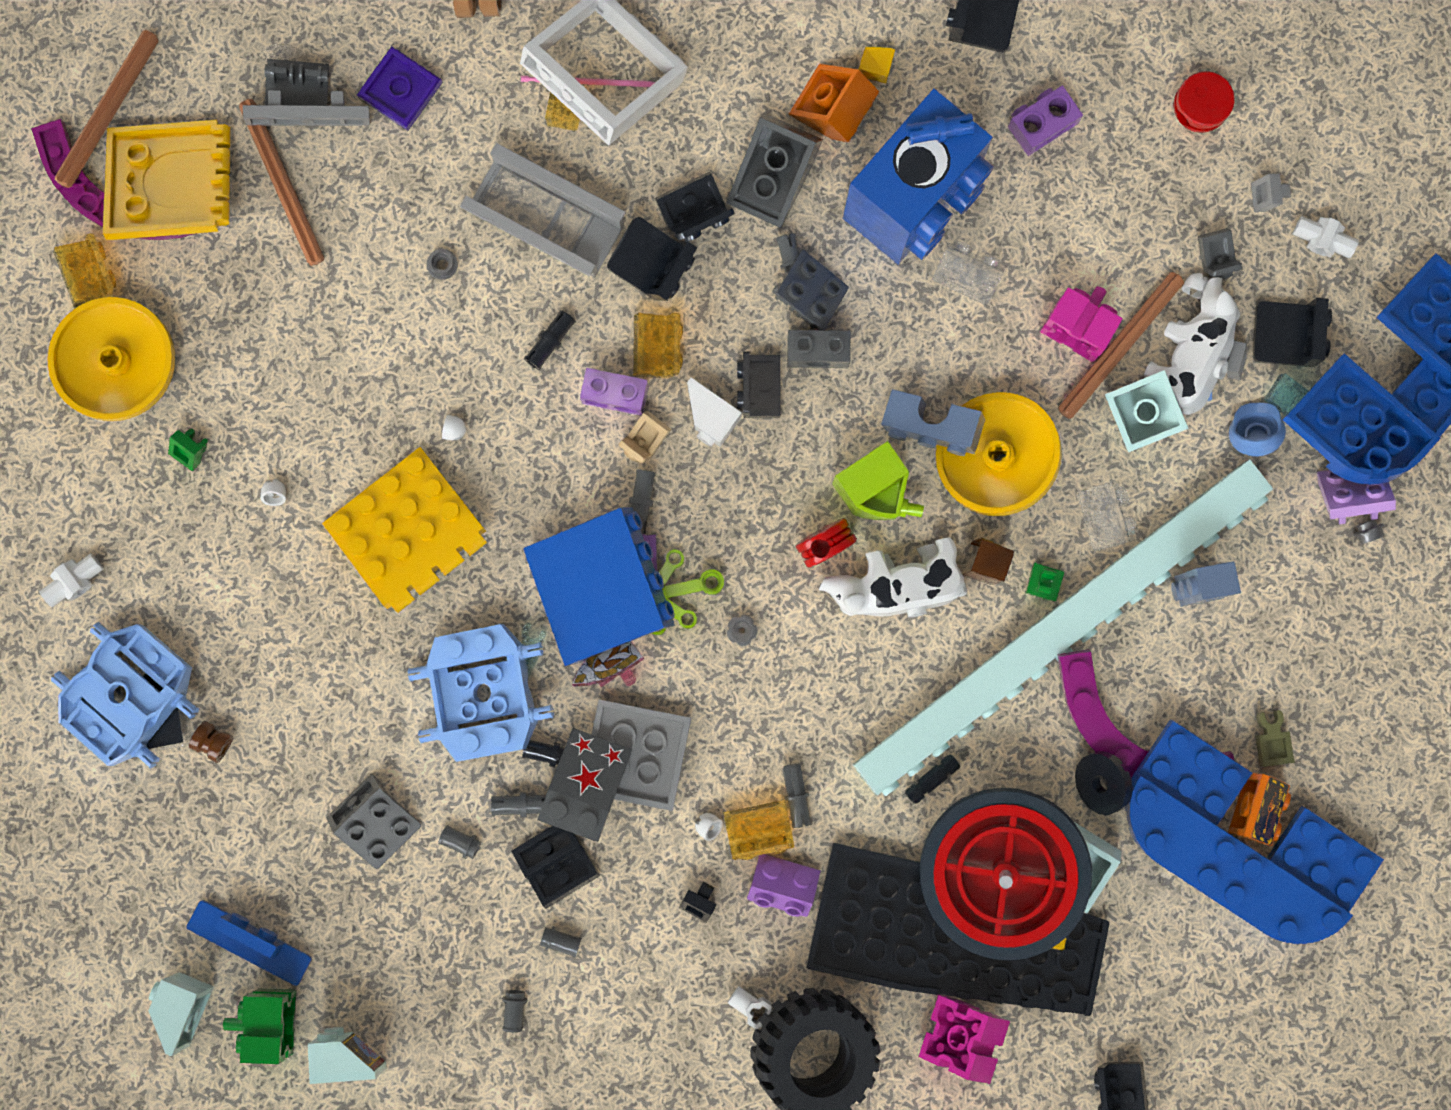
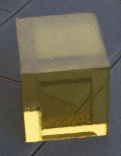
(559, 115)

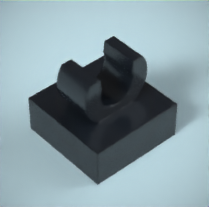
(698, 904)

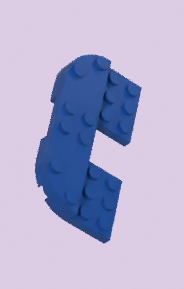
(1358, 422)
(1292, 894)

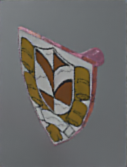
(608, 665)

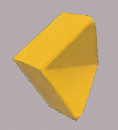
(877, 63)

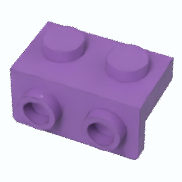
(783, 885)

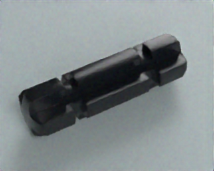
(932, 779)

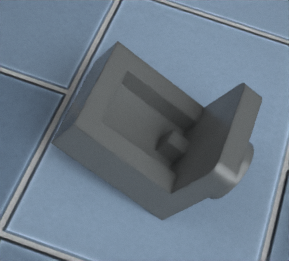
(1218, 254)

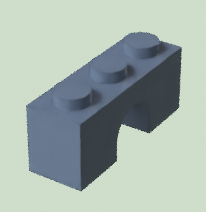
(958, 431)
(1206, 584)

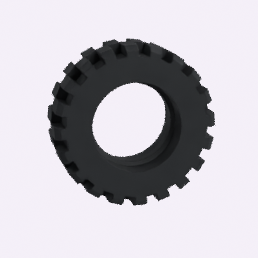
(793, 1021)

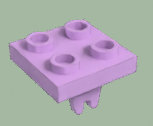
(1353, 499)

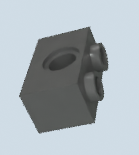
(818, 349)

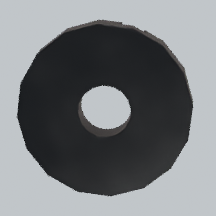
(1090, 788)

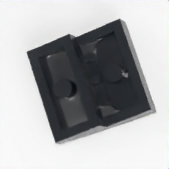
(548, 851)

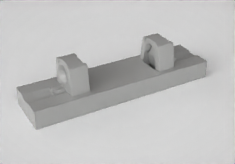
(285, 115)

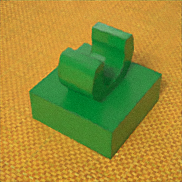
(185, 449)
(1044, 582)

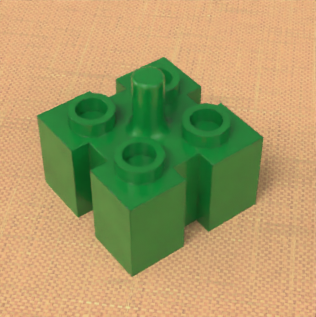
(266, 1026)

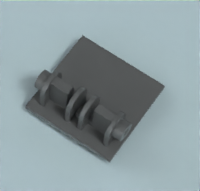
(298, 81)
(811, 291)

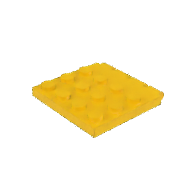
(166, 179)
(406, 530)

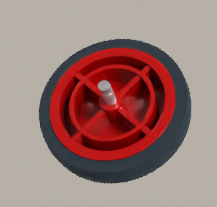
(1006, 873)

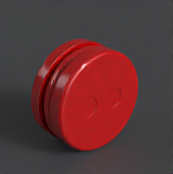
(1203, 102)
(826, 543)

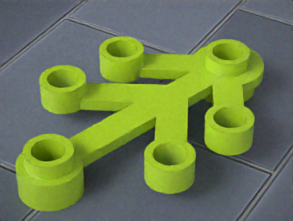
(686, 588)

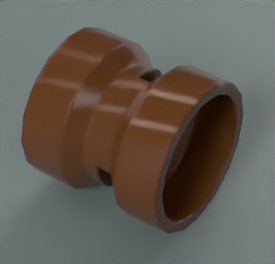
(210, 741)

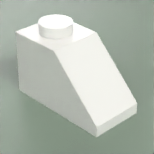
(711, 414)

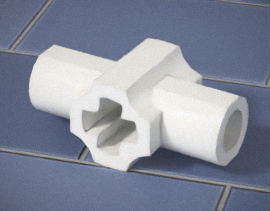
(1325, 237)
(71, 580)
(746, 1002)

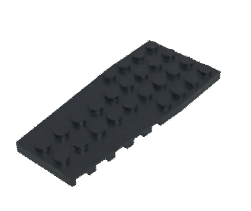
(881, 932)

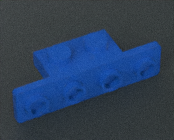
(249, 942)

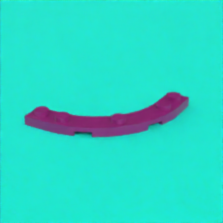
(53, 147)
(1089, 715)

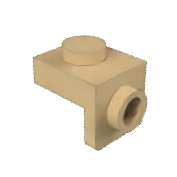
(644, 438)

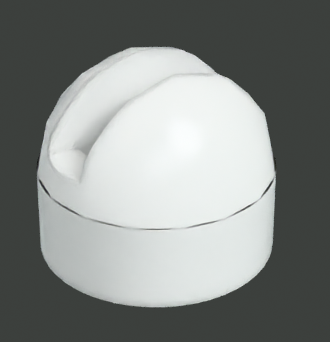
(1196, 282)
(453, 428)
(268, 490)
(707, 821)

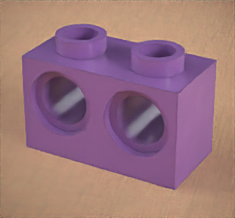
(1048, 125)
(614, 391)

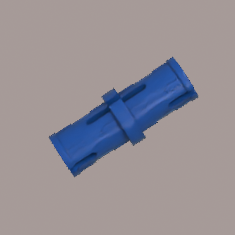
(940, 129)

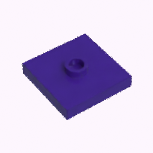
(399, 88)

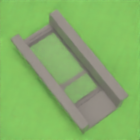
(546, 211)

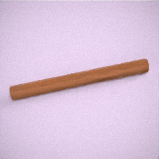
(106, 109)
(285, 191)
(1120, 345)

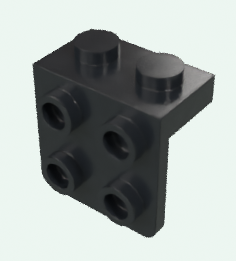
(983, 23)
(694, 208)
(651, 260)
(1292, 333)

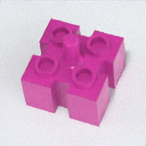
(1082, 323)
(964, 1039)

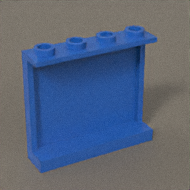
(599, 585)

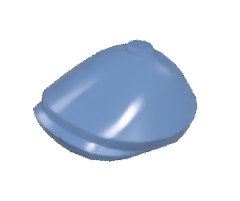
(1257, 429)

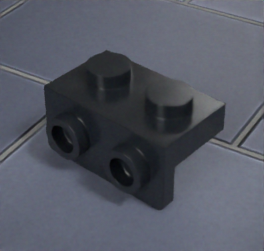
(760, 386)
(1121, 1086)

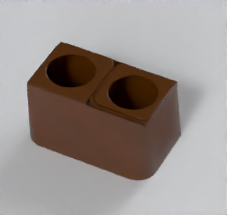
(991, 561)

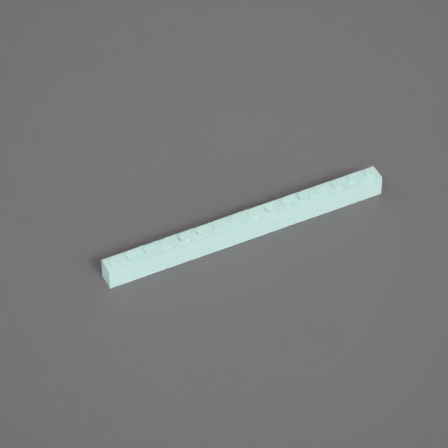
(1062, 627)

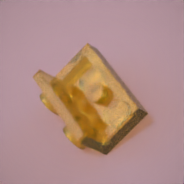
(85, 270)
(657, 345)
(759, 830)

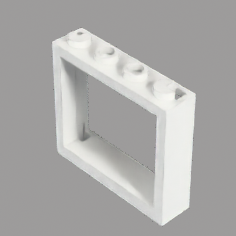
(576, 96)

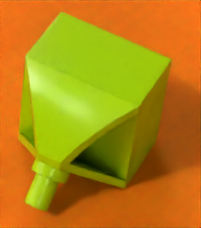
(876, 486)

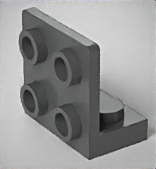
(372, 822)

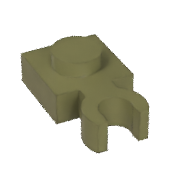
(1273, 746)

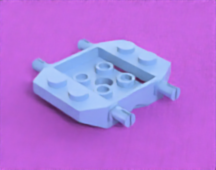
(457, 697)
(124, 728)

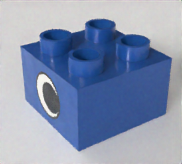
(907, 189)

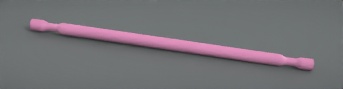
(601, 82)

